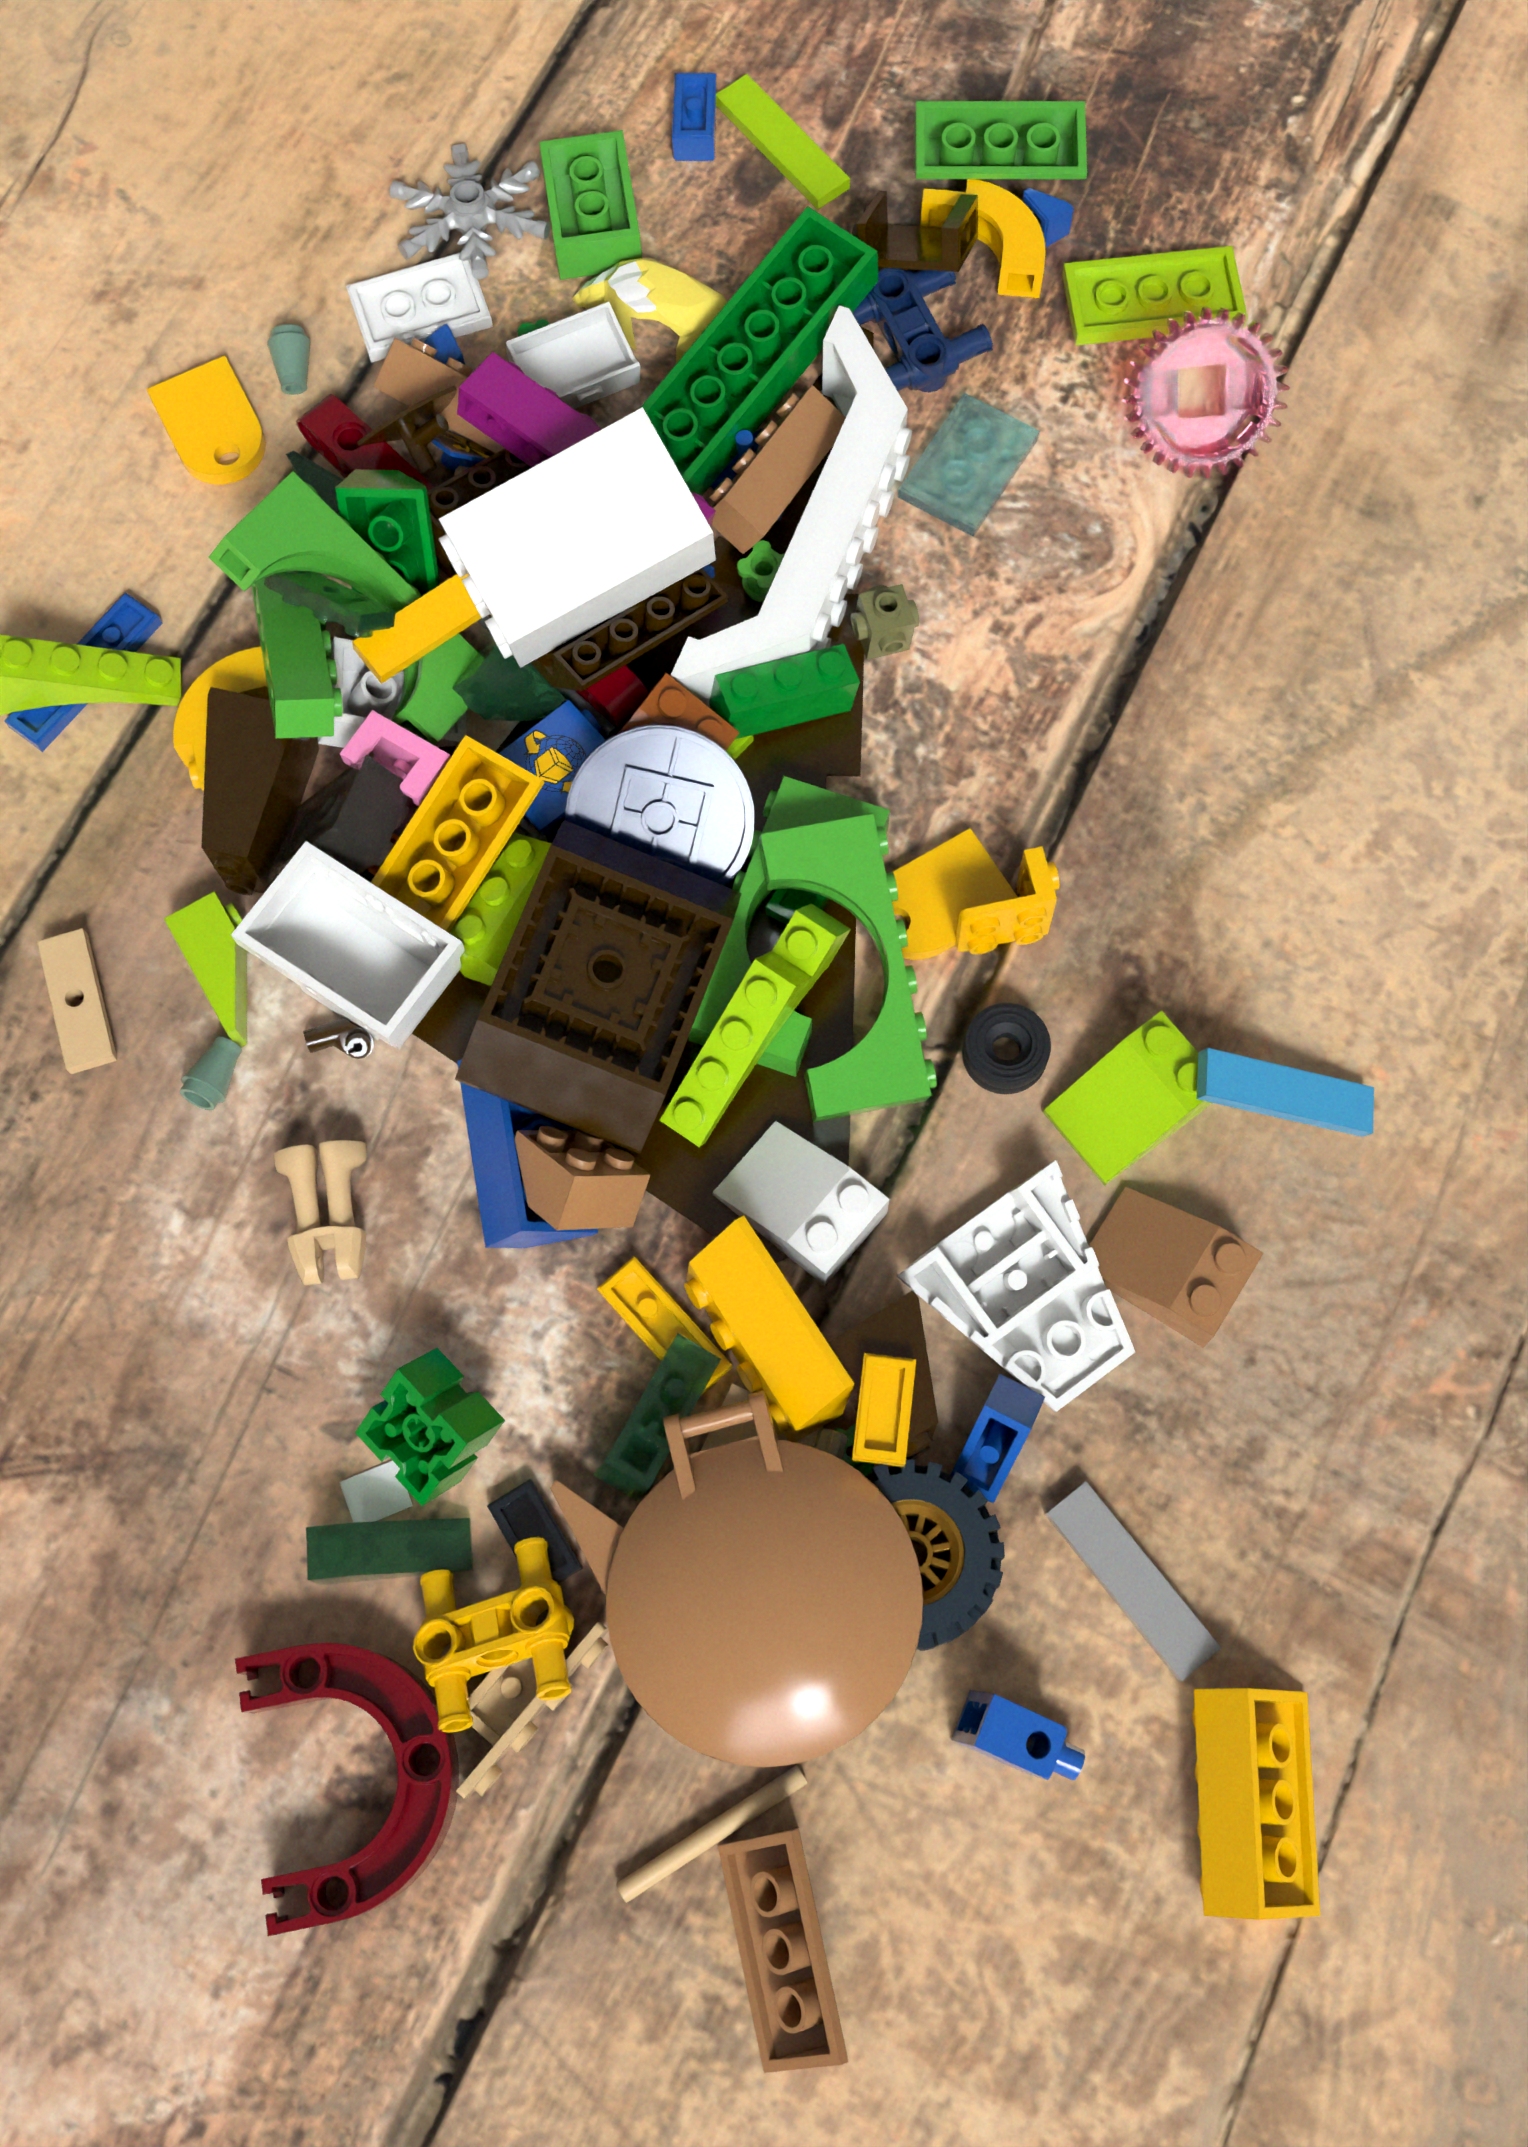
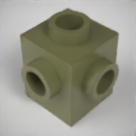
(884, 621)

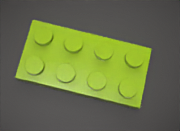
(1139, 293)

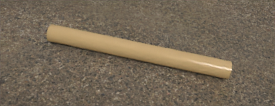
(711, 1834)

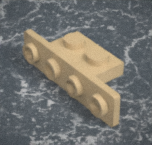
(508, 1705)

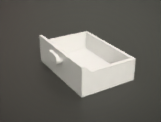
(578, 356)

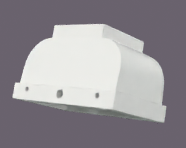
(351, 945)

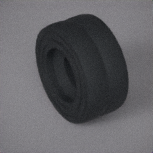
(1012, 1022)

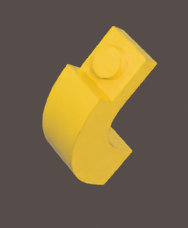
(1004, 226)
(237, 673)

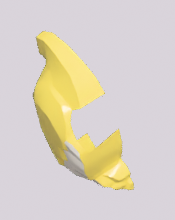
(655, 292)

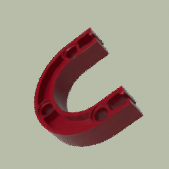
(422, 1802)

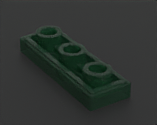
(332, 602)

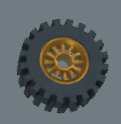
(969, 1536)

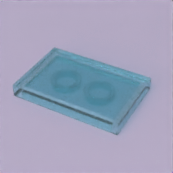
(968, 464)

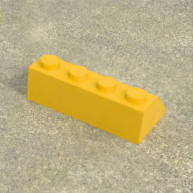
(457, 833)
(768, 1332)
(1255, 1804)

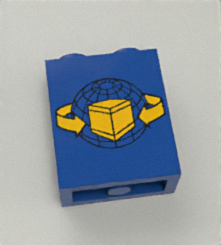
(554, 754)

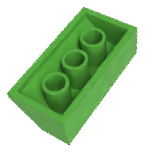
(1000, 140)

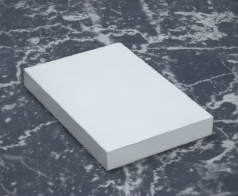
(418, 303)

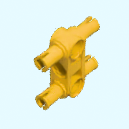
(494, 1634)

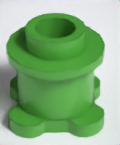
(759, 570)

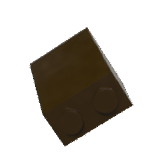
(895, 1333)

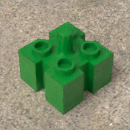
(429, 1426)

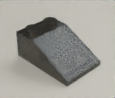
(348, 819)

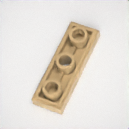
(70, 977)

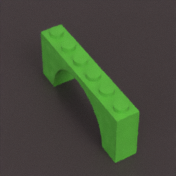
(302, 533)
(791, 807)
(847, 866)

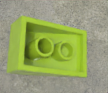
(1130, 1099)

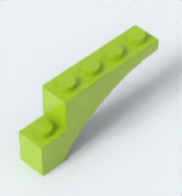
(59, 673)
(752, 1020)

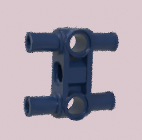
(913, 330)

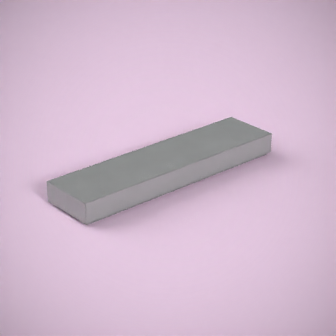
(1133, 1581)

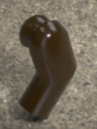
(341, 1034)

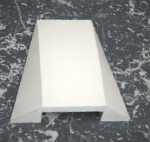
(1028, 1290)

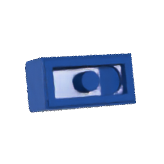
(694, 117)

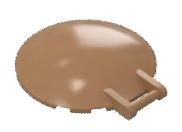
(762, 1596)

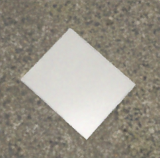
(375, 1493)

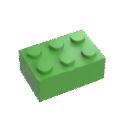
(590, 203)

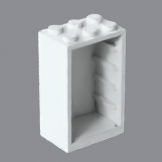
(577, 539)

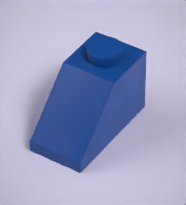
(998, 1436)

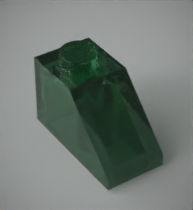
(504, 691)

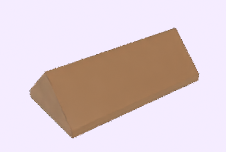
(782, 1952)

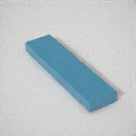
(1285, 1092)

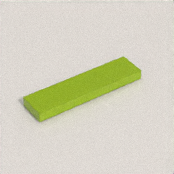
(782, 141)

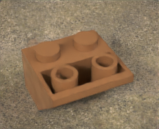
(579, 1179)

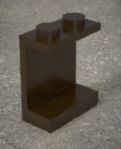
(920, 246)

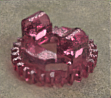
(1244, 390)

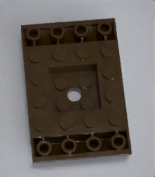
(587, 1046)

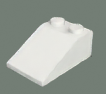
(365, 693)
(803, 1201)

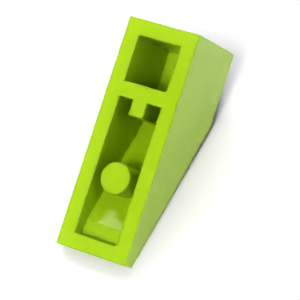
(215, 958)

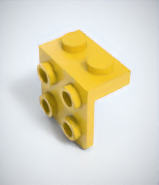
(1014, 919)

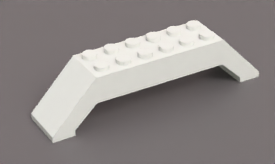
(834, 525)

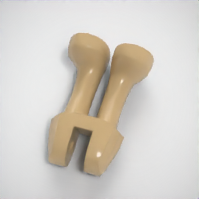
(307, 1246)

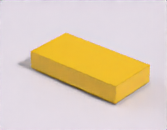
(884, 1410)

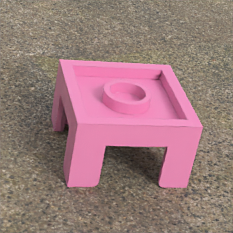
(400, 752)

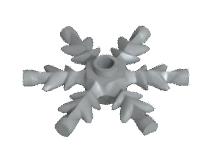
(469, 210)

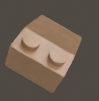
(1172, 1264)

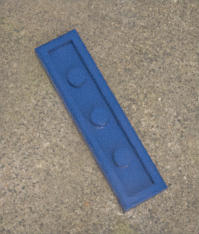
(122, 628)

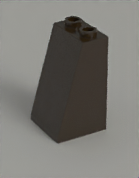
(249, 787)

